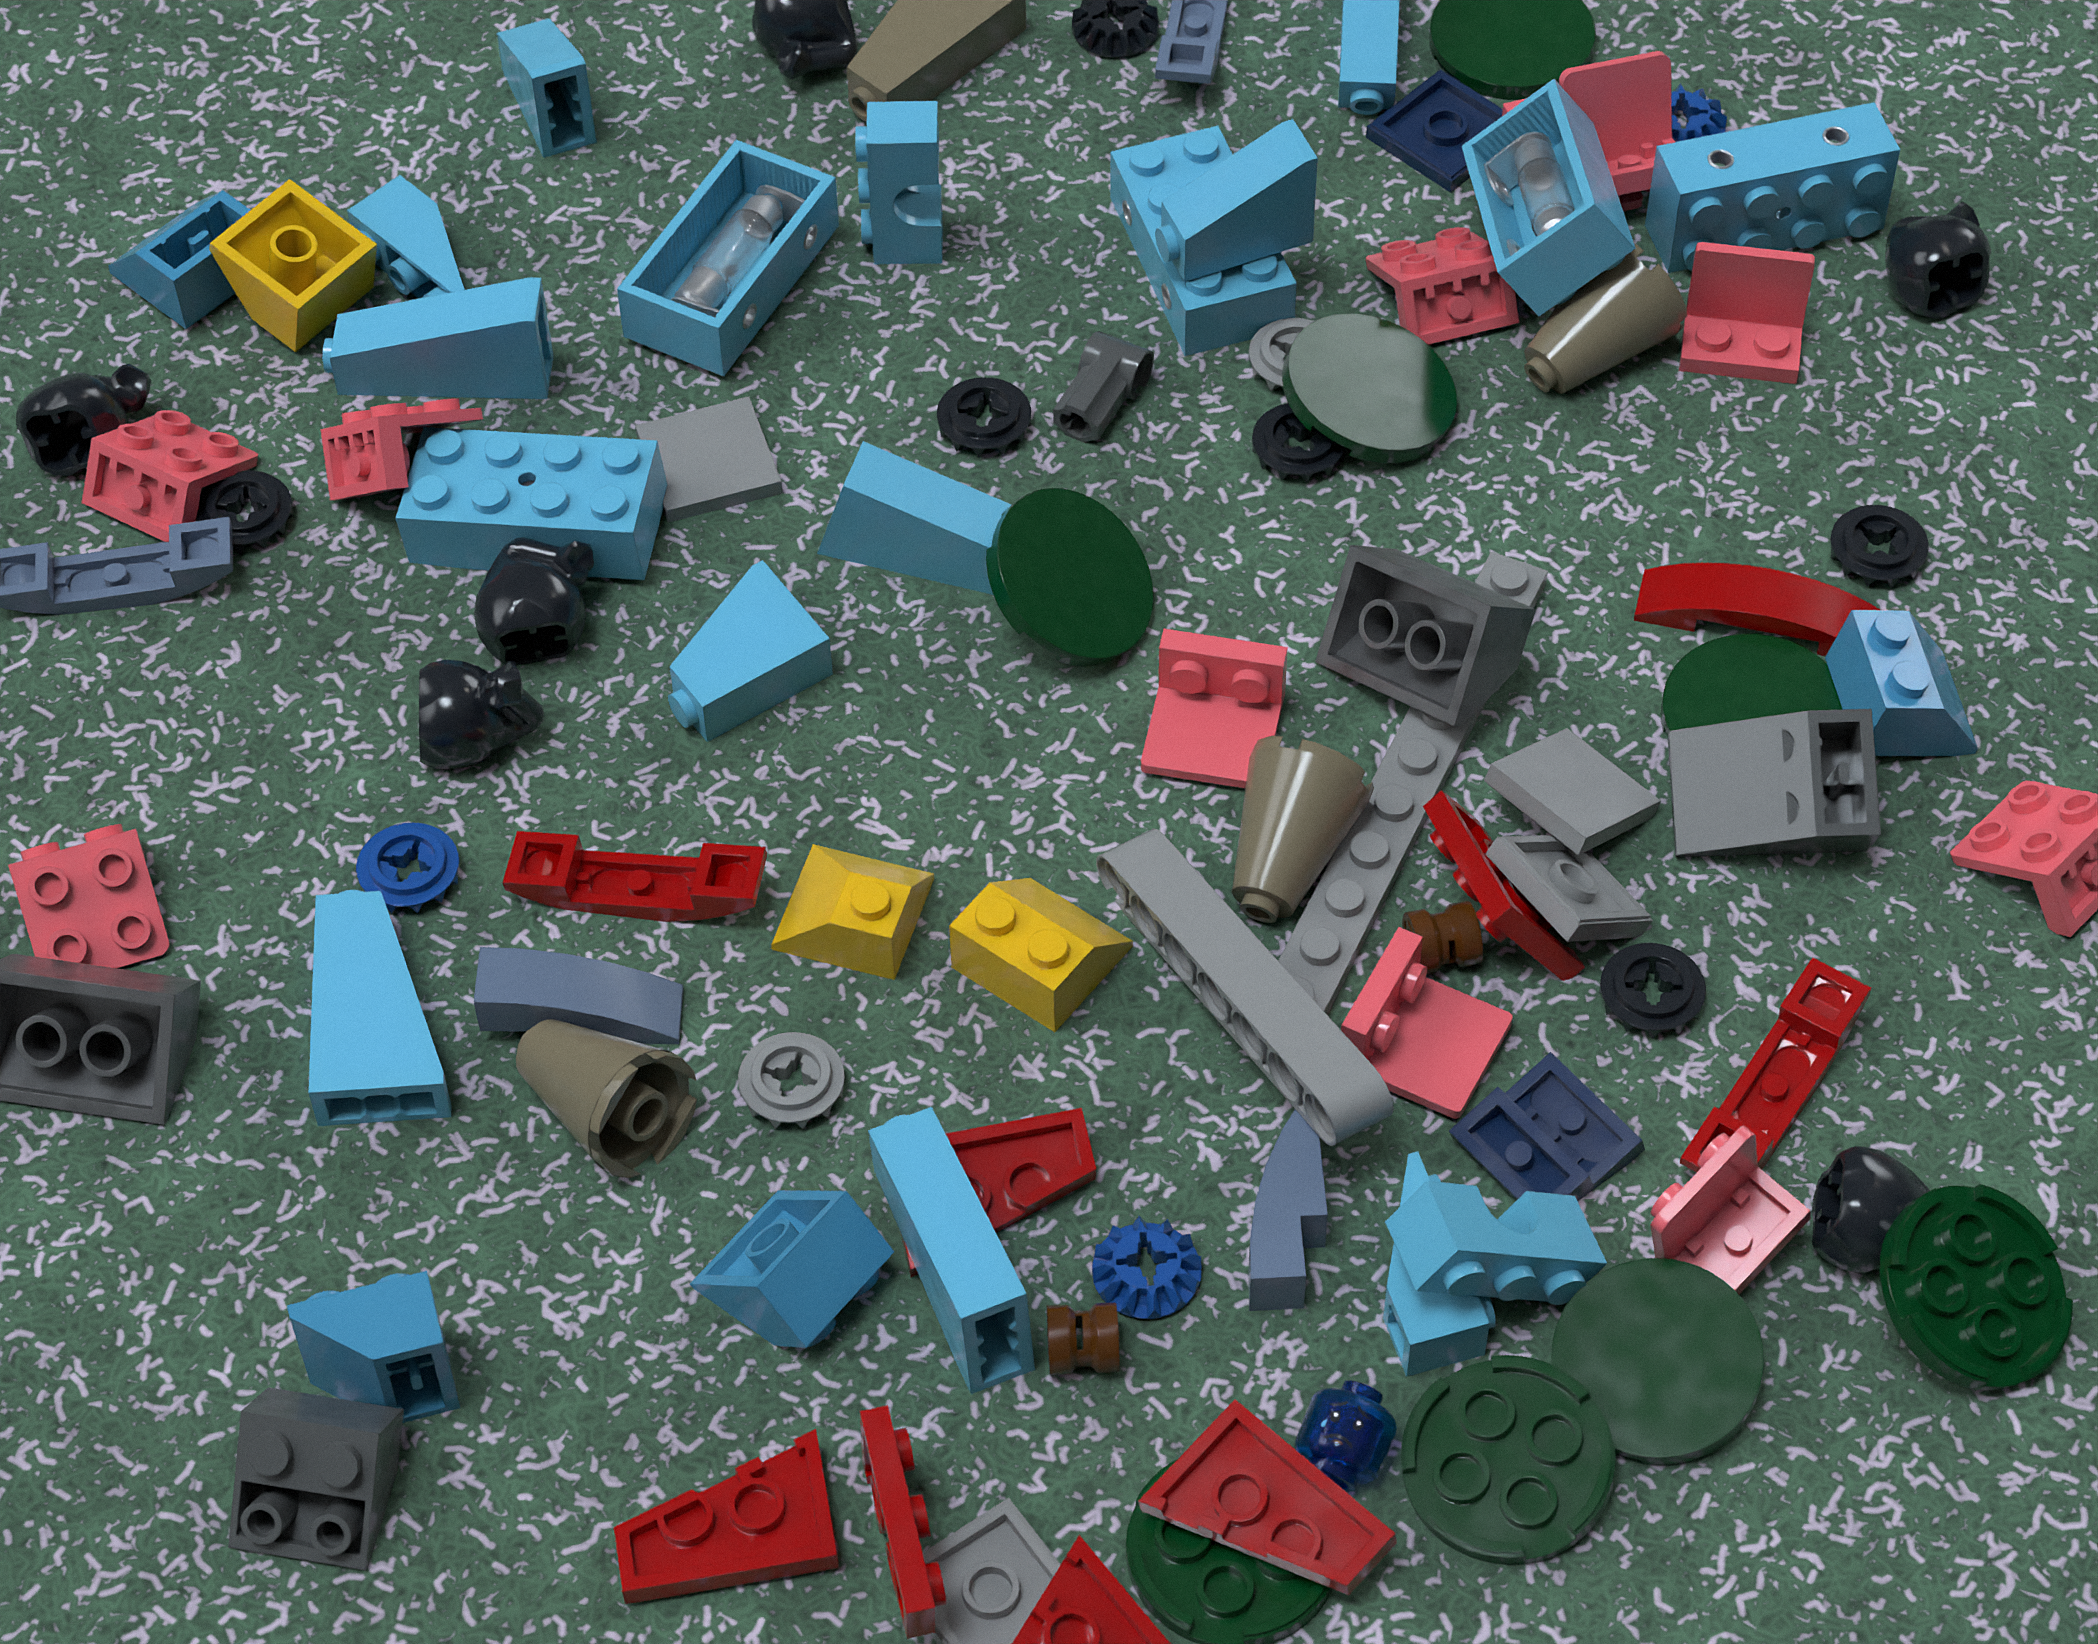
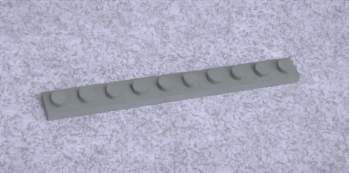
(1387, 829)

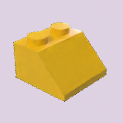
(295, 264)
(1034, 949)

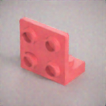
(1446, 285)
(1746, 312)
(368, 449)
(156, 469)
(1213, 706)
(2042, 838)
(1421, 1033)

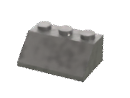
(1422, 633)
(94, 1037)

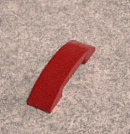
(1745, 599)
(633, 885)
(1788, 1063)

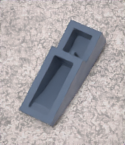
(529, 986)
(1287, 1218)

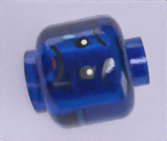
(1347, 1434)

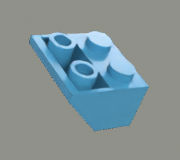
(175, 262)
(378, 1345)

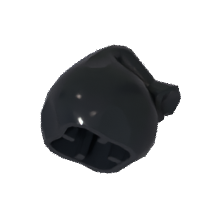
(805, 34)
(1938, 262)
(72, 410)
(532, 601)
(471, 712)
(1857, 1206)

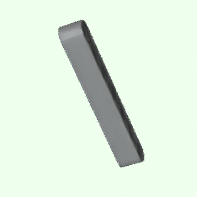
(1245, 988)

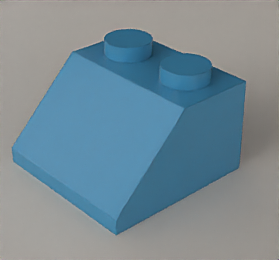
(1901, 674)
(796, 1266)

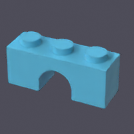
(901, 182)
(1460, 1249)

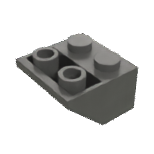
(313, 1477)

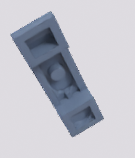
(1192, 41)
(119, 577)

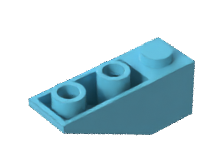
(408, 239)
(1431, 1326)

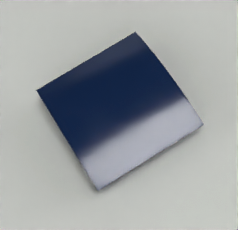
(1547, 1134)

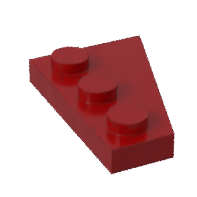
(1504, 908)
(1023, 1165)
(1269, 1502)
(904, 1519)
(744, 1530)
(1087, 1607)

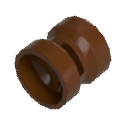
(1447, 936)
(1098, 1336)

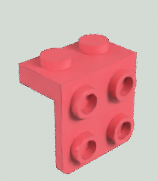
(1630, 110)
(91, 900)
(1727, 1214)

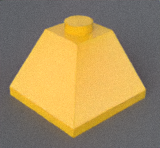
(853, 912)

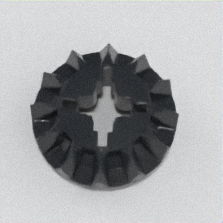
(1104, 37)
(965, 401)
(1271, 444)
(269, 500)
(1879, 525)
(1675, 977)

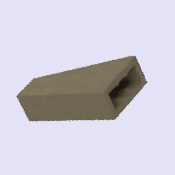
(928, 48)

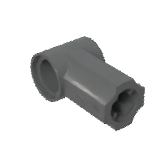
(1106, 376)

